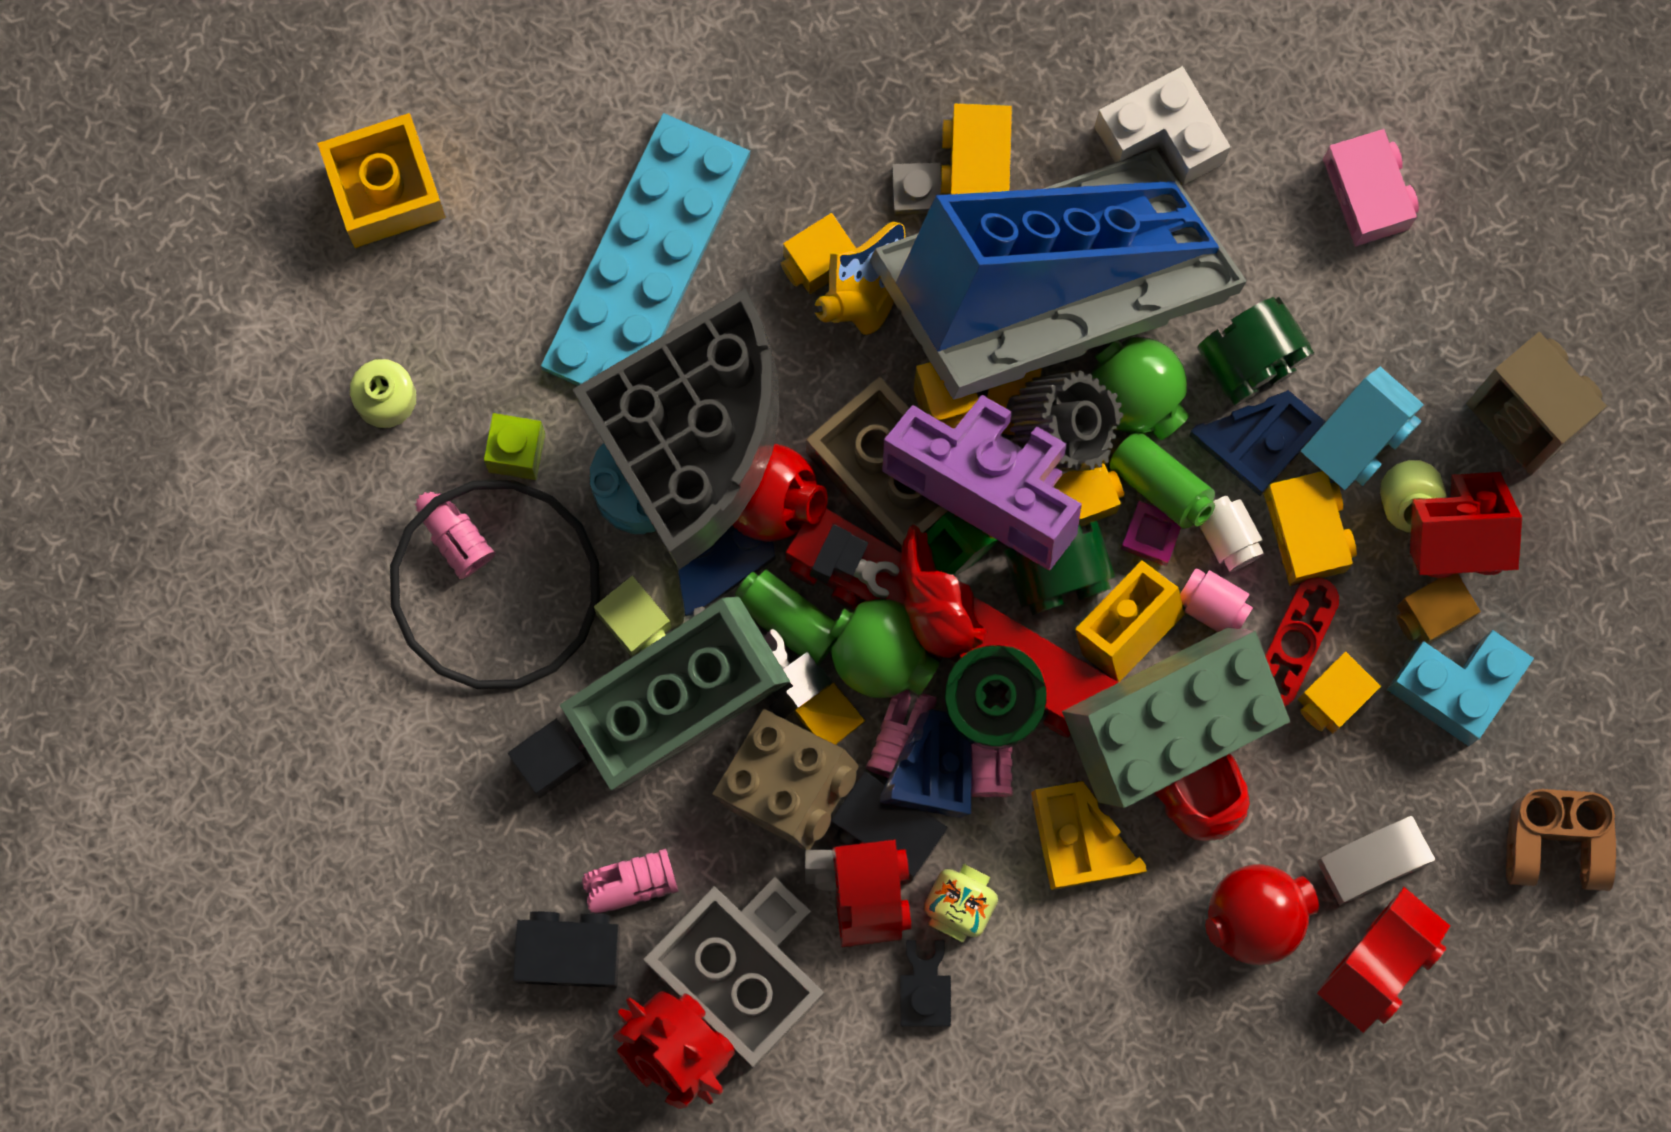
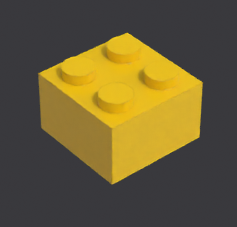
(381, 180)

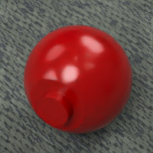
(783, 499)
(1260, 914)

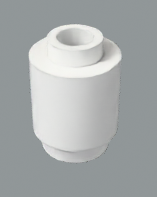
(1232, 534)

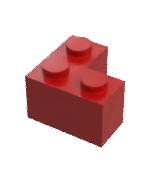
(1469, 530)

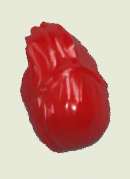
(937, 602)
(1208, 801)

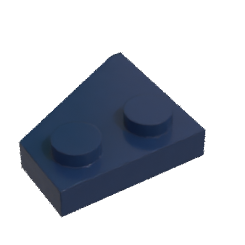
(1260, 438)
(722, 568)
(932, 769)

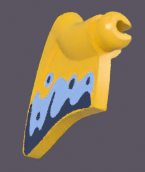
(856, 288)

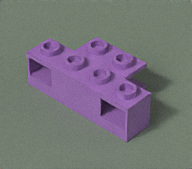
(988, 477)

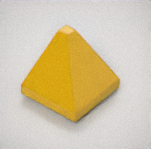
(830, 715)

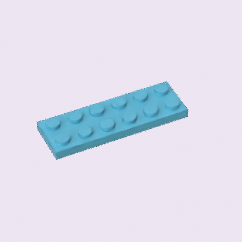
(647, 250)

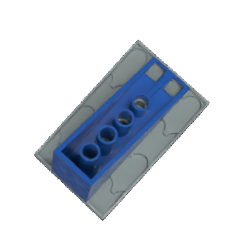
(1053, 271)

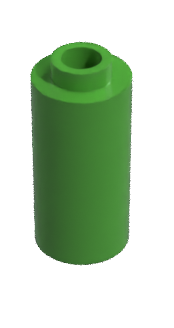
(1163, 481)
(781, 608)

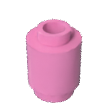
(1215, 601)

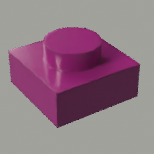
(1151, 534)

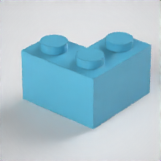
(1363, 425)
(1457, 696)

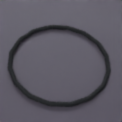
(395, 584)

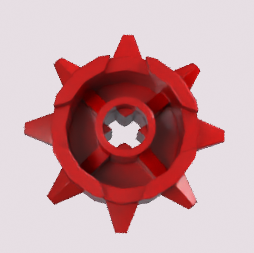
(673, 1047)

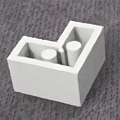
(1167, 116)

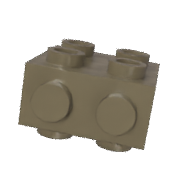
(787, 780)

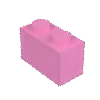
(1371, 187)

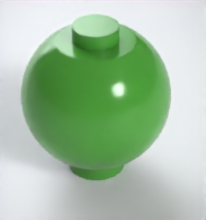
(1147, 383)
(879, 650)

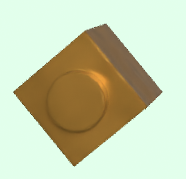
(1436, 609)

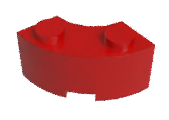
(870, 892)
(1384, 960)

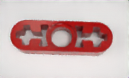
(1322, 617)

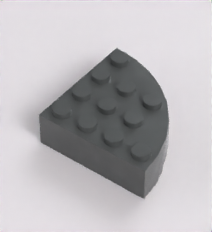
(692, 422)

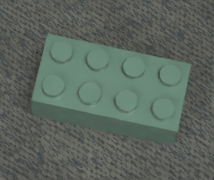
(674, 692)
(1176, 717)

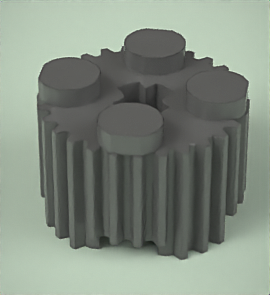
(1073, 411)

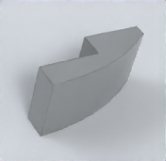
(1375, 860)

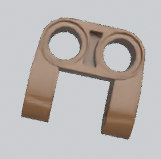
(1561, 806)

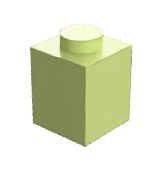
(632, 616)

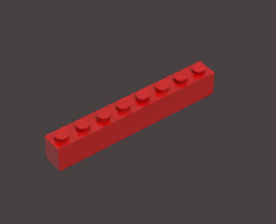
(1065, 676)

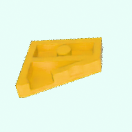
(1079, 839)

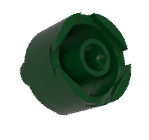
(1255, 349)
(1081, 568)
(994, 668)

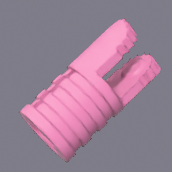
(456, 537)
(895, 734)
(991, 771)
(629, 882)

